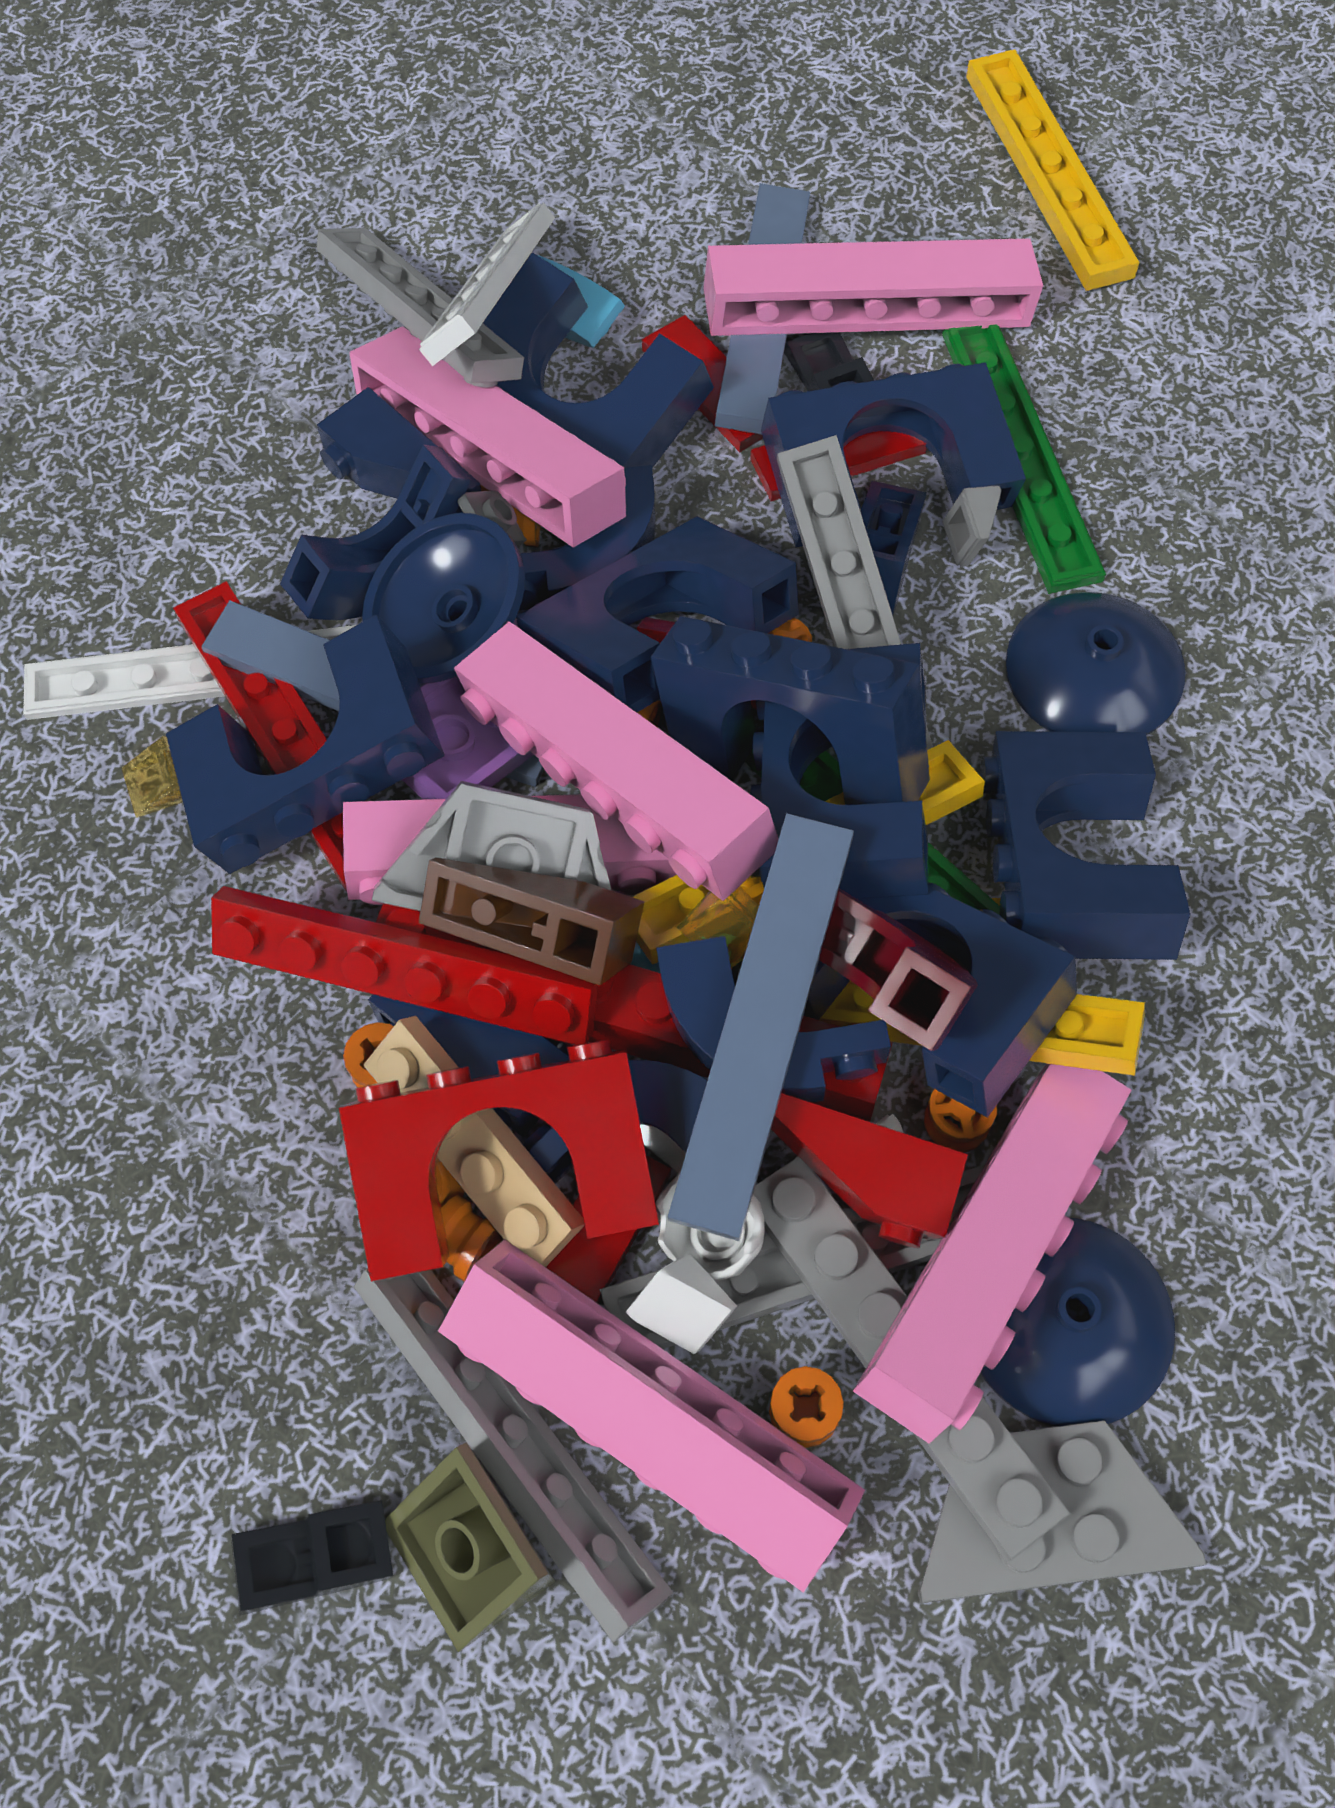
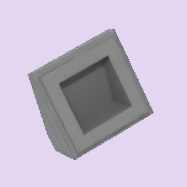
(971, 521)

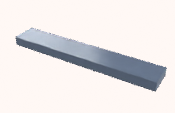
(756, 360)
(293, 655)
(761, 1028)

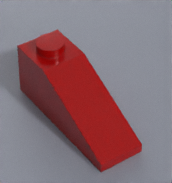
(875, 1169)

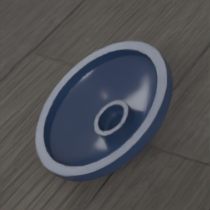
(447, 590)
(1082, 688)
(1093, 1368)

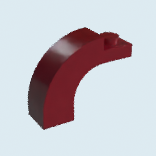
(907, 976)

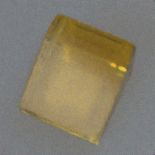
(155, 772)
(726, 918)

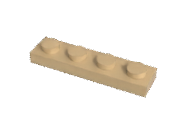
(483, 1153)

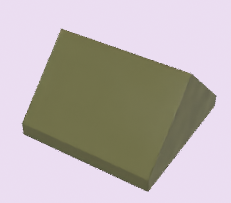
(466, 1548)

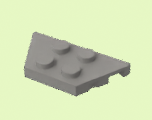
(502, 832)
(1112, 1530)

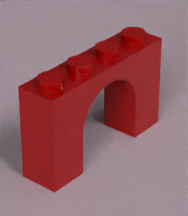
(398, 1135)

